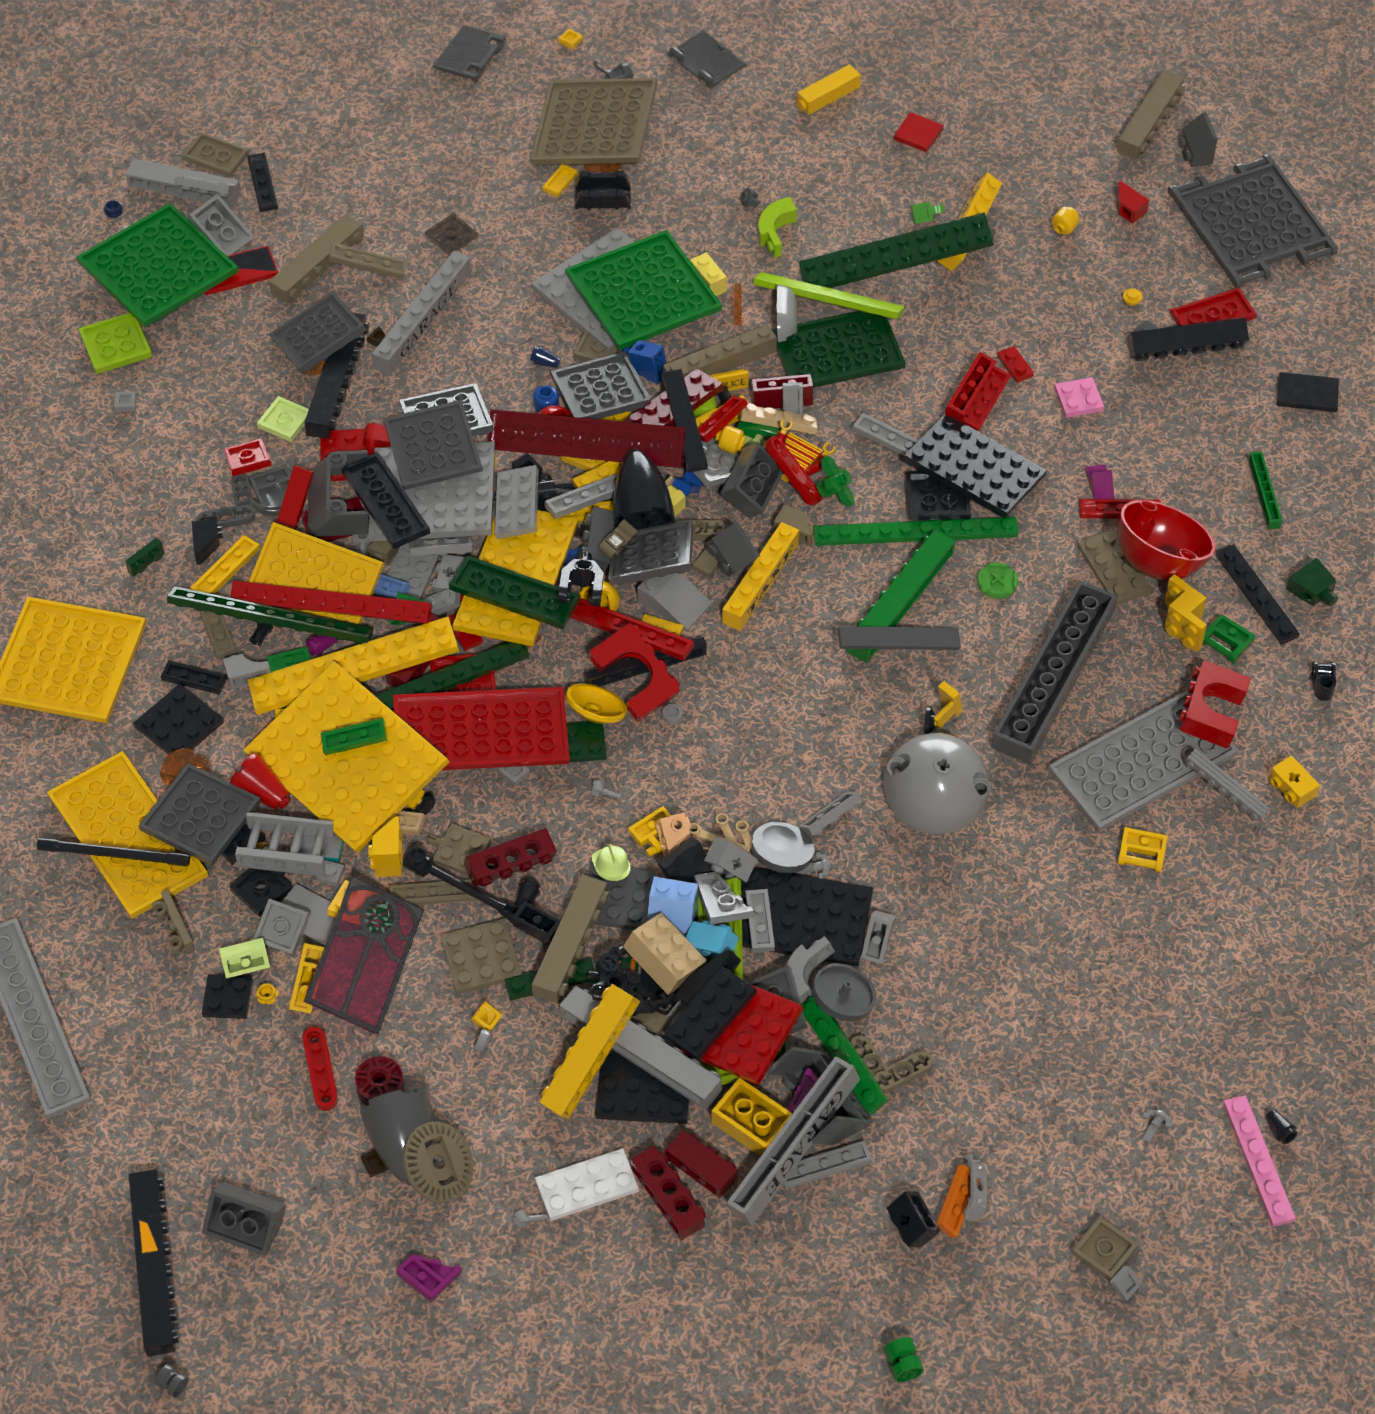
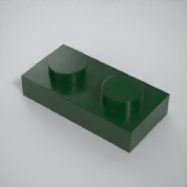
(144, 557)

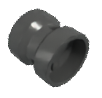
(171, 1380)

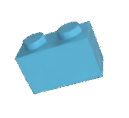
(711, 939)

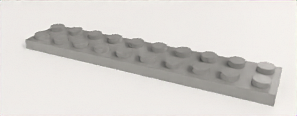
(37, 1026)

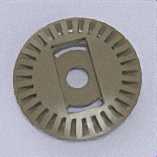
(456, 1162)

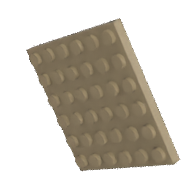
(594, 121)

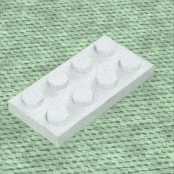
(586, 1184)

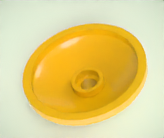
(596, 703)

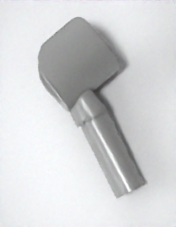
(598, 790)
(523, 1220)

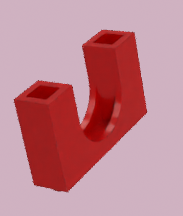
(628, 643)
(1198, 717)

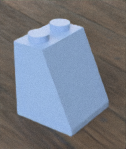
(675, 900)

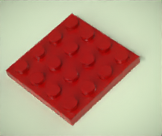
(754, 1037)

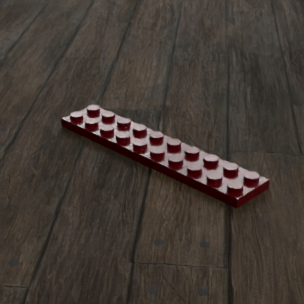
(586, 437)

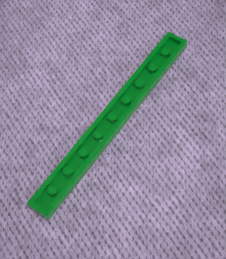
(914, 531)

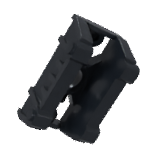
(603, 190)

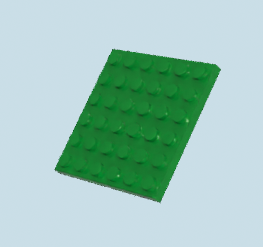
(157, 264)
(643, 289)

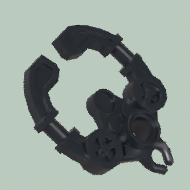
(607, 968)

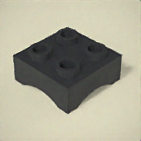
(685, 862)

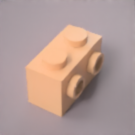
(672, 832)

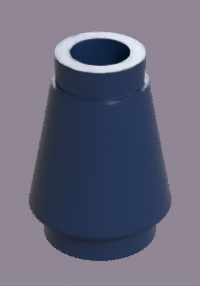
(544, 357)

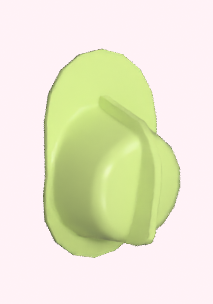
(611, 863)

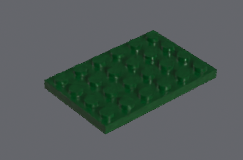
(841, 348)

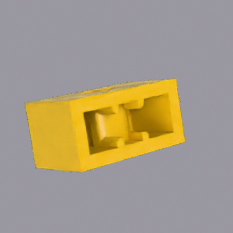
(1294, 782)

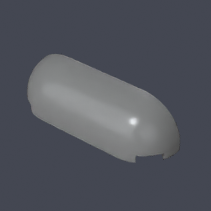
(786, 313)

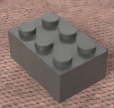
(752, 481)

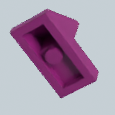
(1100, 481)

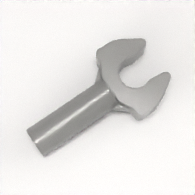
(362, 543)

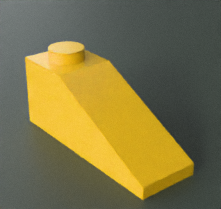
(307, 966)

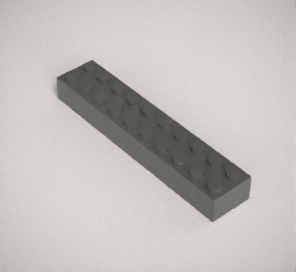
(1054, 672)

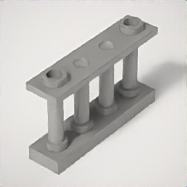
(285, 861)

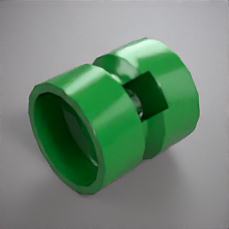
(902, 1357)

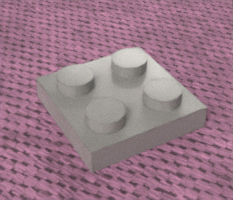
(282, 926)

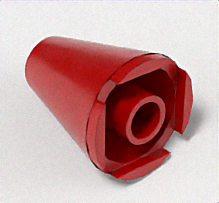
(261, 781)

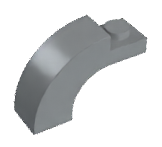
(803, 963)

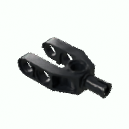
(582, 573)

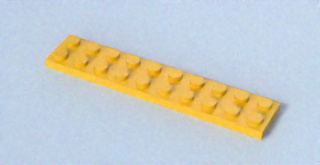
(360, 661)

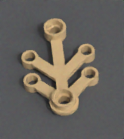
(727, 833)

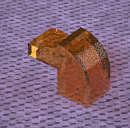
(177, 761)

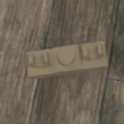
(175, 924)

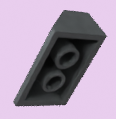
(243, 1218)

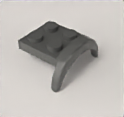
(270, 490)

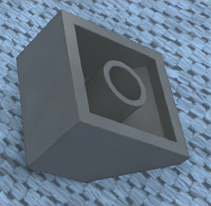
(1199, 141)
(732, 549)

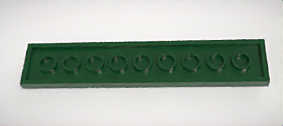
(898, 252)

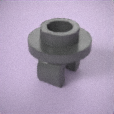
(748, 197)

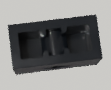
(913, 1219)

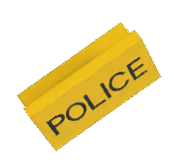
(733, 379)

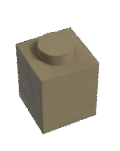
(382, 551)

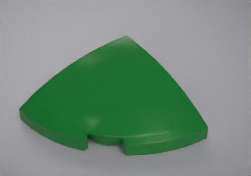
(752, 429)

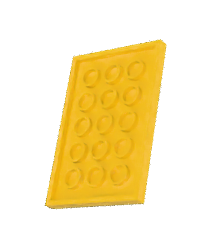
(311, 563)

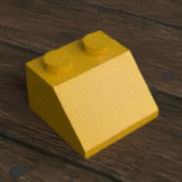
(386, 850)

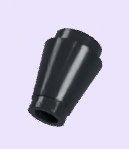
(527, 892)
(1281, 1127)

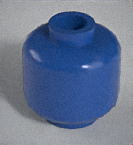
(544, 397)

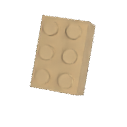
(664, 953)

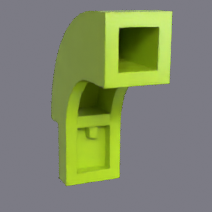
(773, 217)

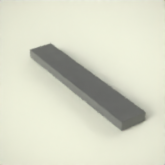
(898, 638)

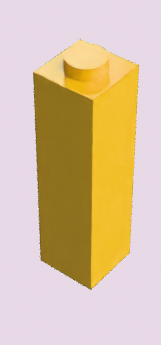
(828, 89)

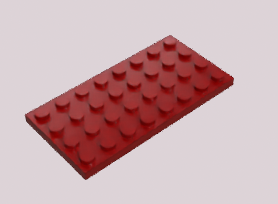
(491, 726)

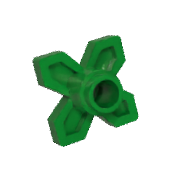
(835, 482)

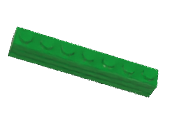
(1265, 490)

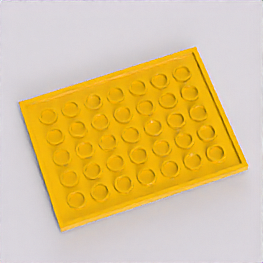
(353, 787)

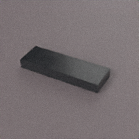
(194, 677)

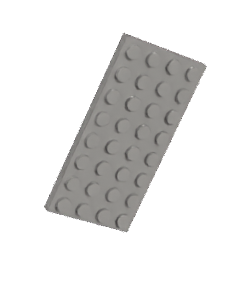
(1133, 764)

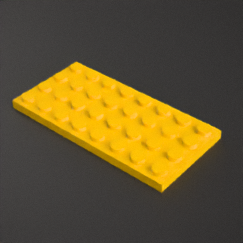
(530, 554)
(105, 810)

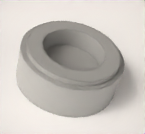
(672, 713)
(483, 1040)

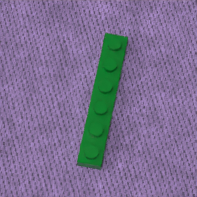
(839, 1045)

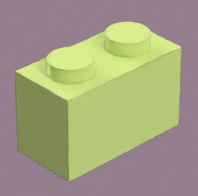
(244, 958)

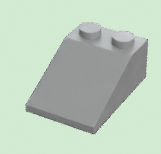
(221, 225)
(673, 599)

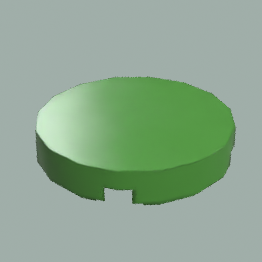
(997, 580)

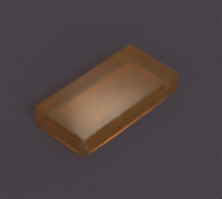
(737, 304)

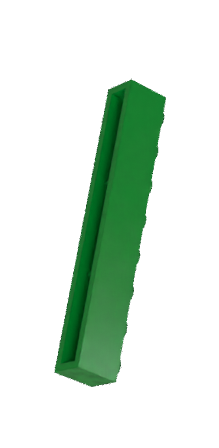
(906, 587)

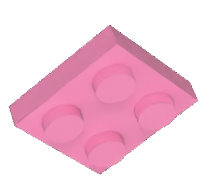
(1079, 397)

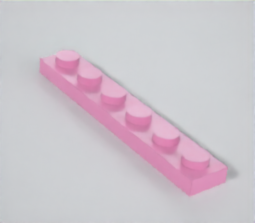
(1259, 1161)

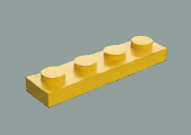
(226, 566)

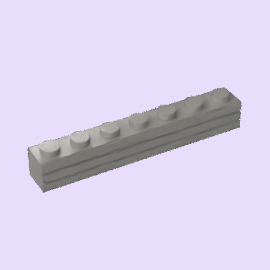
(1226, 785)

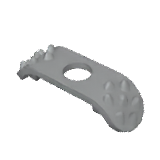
(978, 1201)

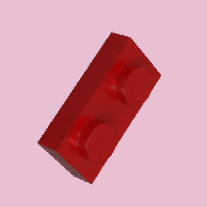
(1015, 364)

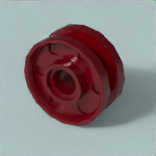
(378, 1069)

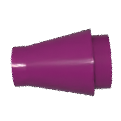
(318, 644)

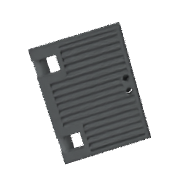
(469, 49)
(705, 57)

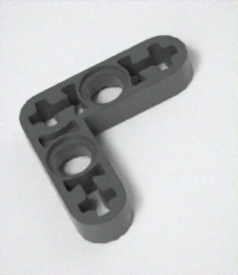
(239, 508)

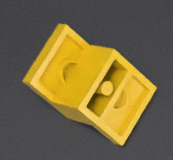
(1185, 613)

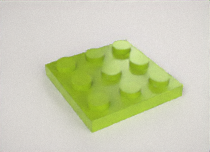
(115, 342)

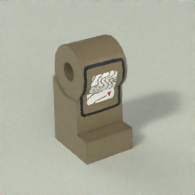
(618, 539)

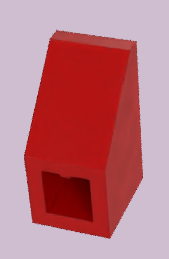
(1130, 203)

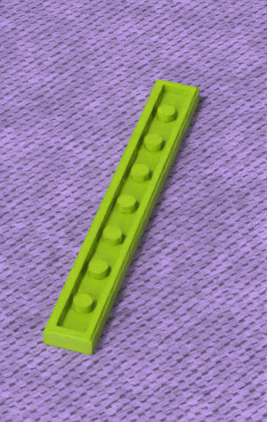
(831, 295)

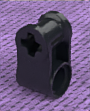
(1324, 680)

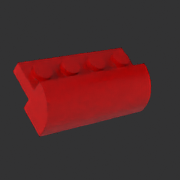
(977, 392)

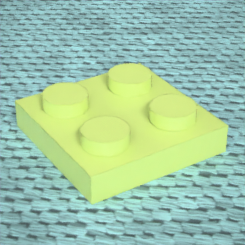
(283, 419)

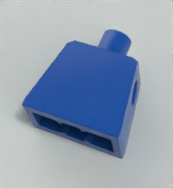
(647, 360)

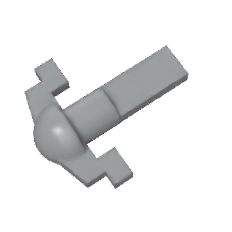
(817, 866)
(1159, 1117)

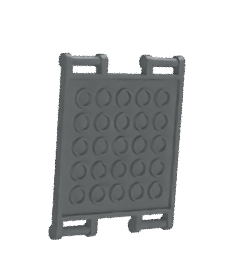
(1252, 219)

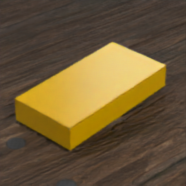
(560, 180)

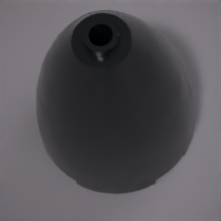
(641, 493)

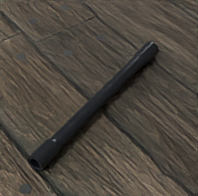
(170, 858)

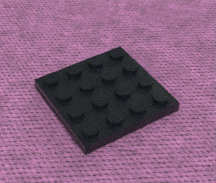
(635, 1095)

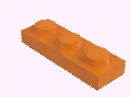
(952, 1212)

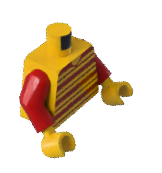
(804, 452)

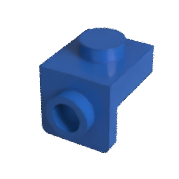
(688, 484)

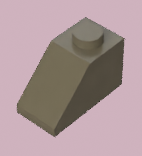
(794, 517)

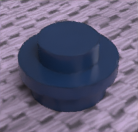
(113, 209)

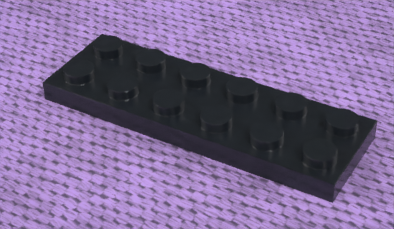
(385, 500)

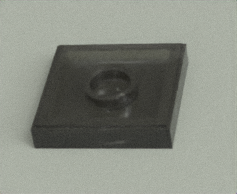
(451, 234)

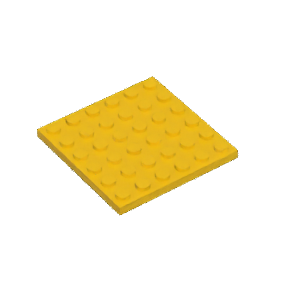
(68, 659)

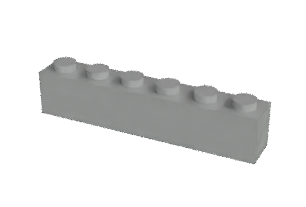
(161, 179)

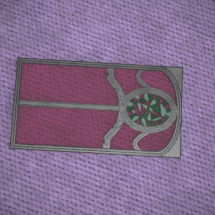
(364, 955)

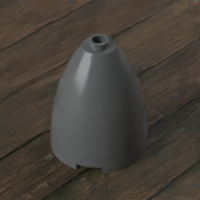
(391, 1120)

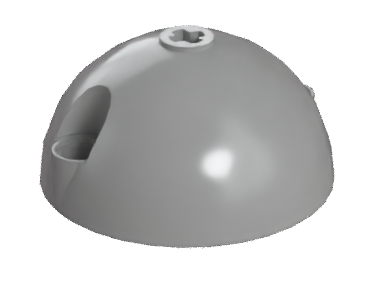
(934, 798)

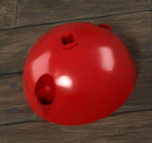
(1163, 540)

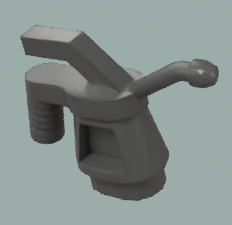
(618, 72)

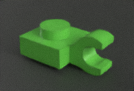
(923, 211)

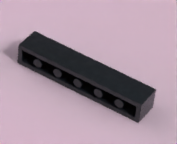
(1188, 338)

